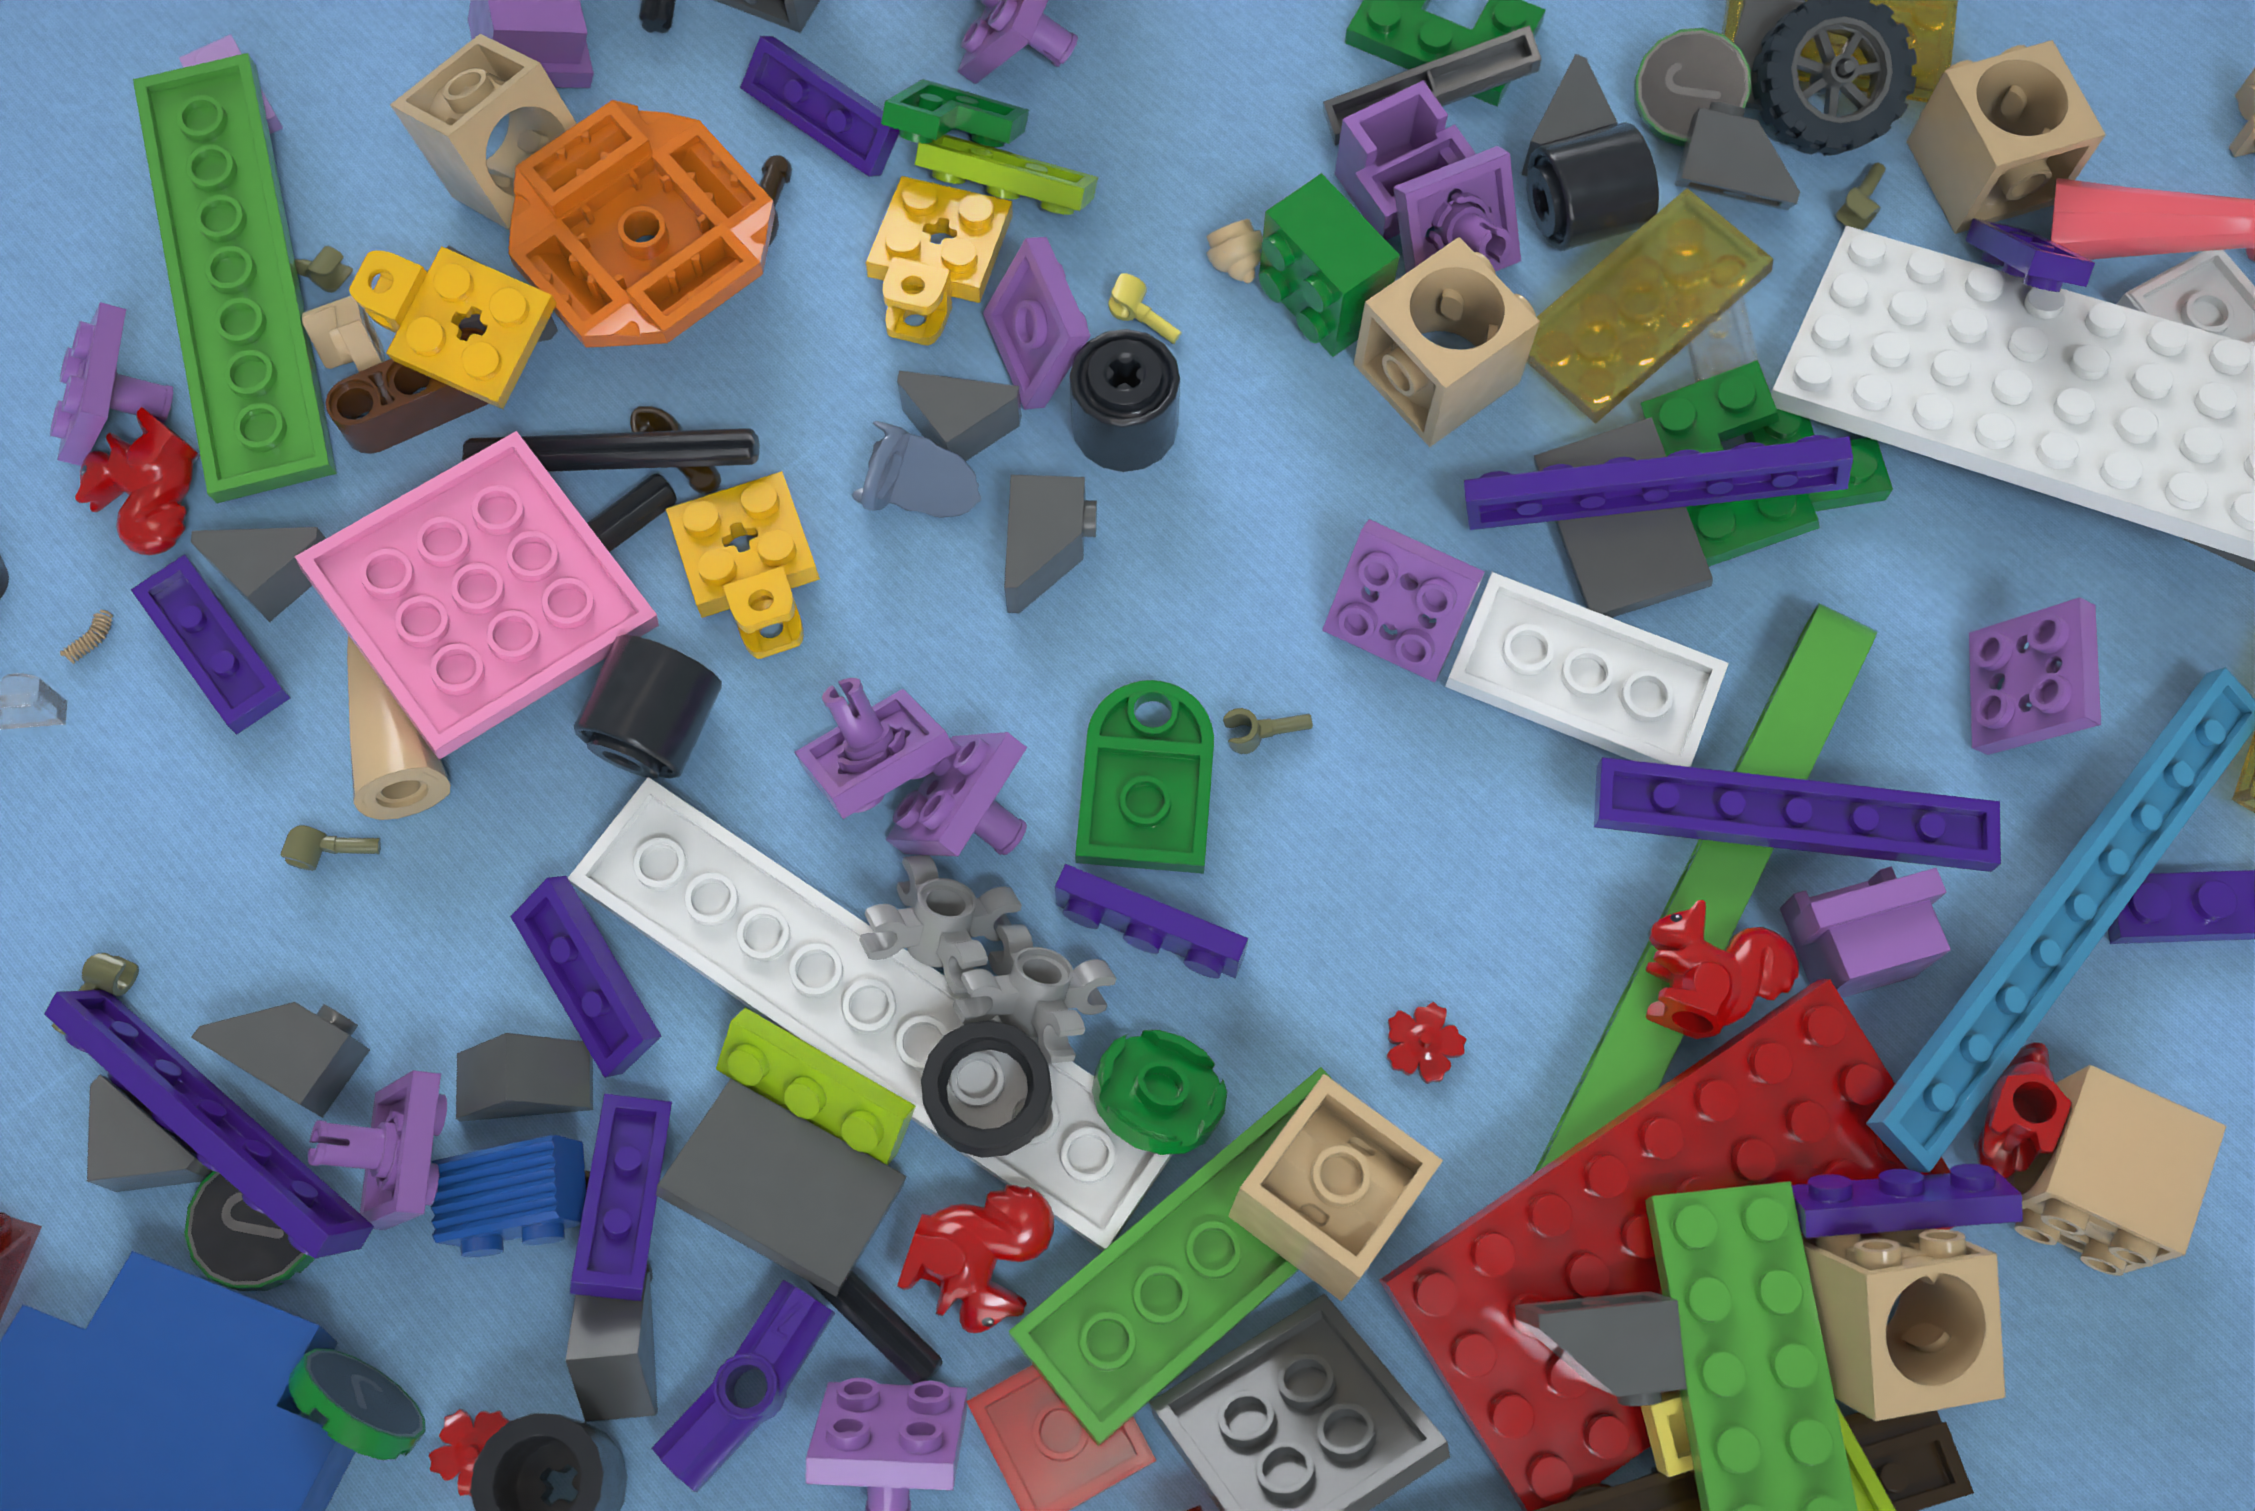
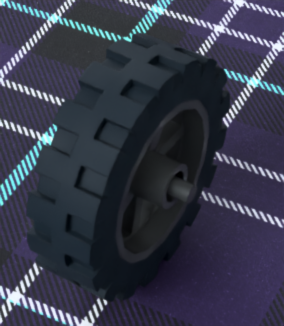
(1888, 66)

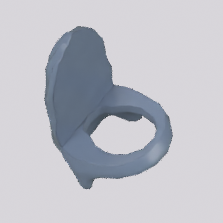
(917, 476)

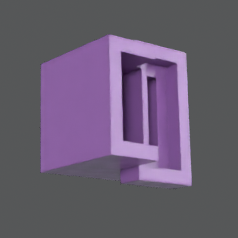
(542, 30)
(1393, 145)
(1868, 930)

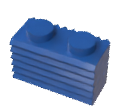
(508, 1194)

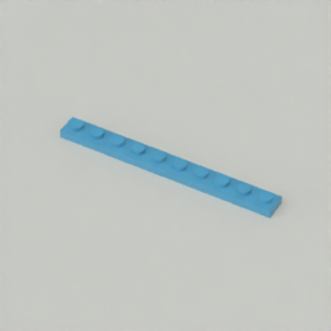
(2064, 924)

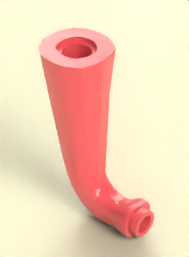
(2130, 221)

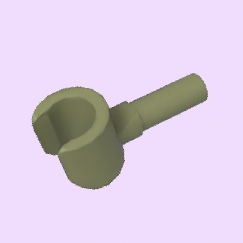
(1858, 207)
(325, 269)
(1261, 728)
(306, 844)
(107, 974)

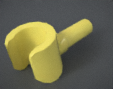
(1127, 304)

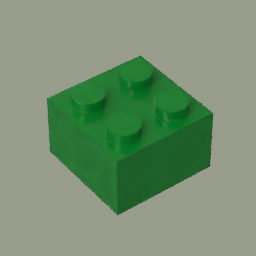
(1324, 262)

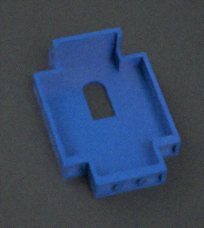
(162, 1404)

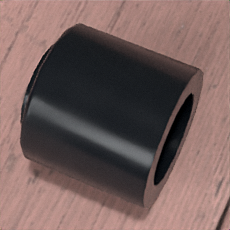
(1592, 186)
(1124, 400)
(647, 708)
(523, 1453)

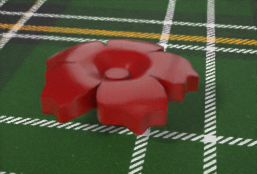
(1424, 1043)
(464, 1445)

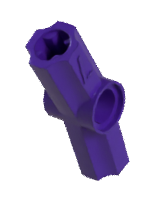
(715, 1422)

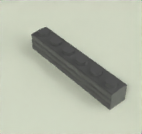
(1448, 77)

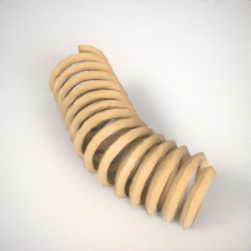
(99, 623)

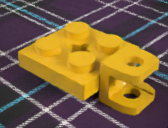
(926, 275)
(431, 304)
(751, 582)

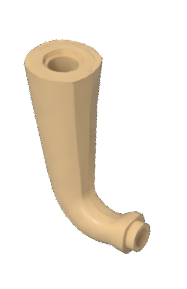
(390, 760)

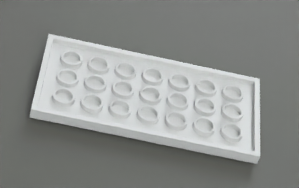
(2032, 388)

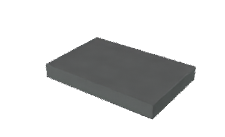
(1633, 556)
(781, 1186)

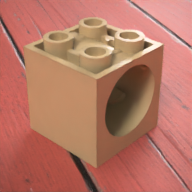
(459, 107)
(2003, 134)
(1437, 385)
(2120, 1176)
(1333, 1187)
(1940, 1342)

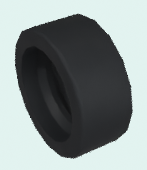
(981, 1037)

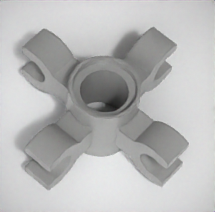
(939, 922)
(1035, 992)

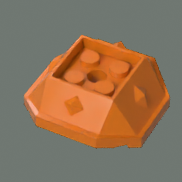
(630, 178)

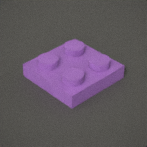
(1036, 322)

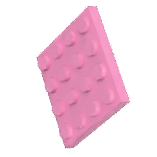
(476, 593)

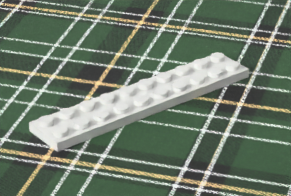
(805, 971)

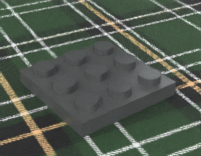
(1300, 1421)

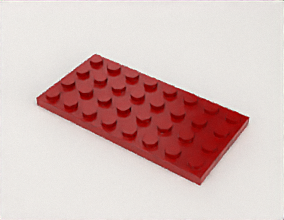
(1756, 1111)

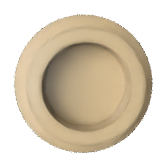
(1236, 250)

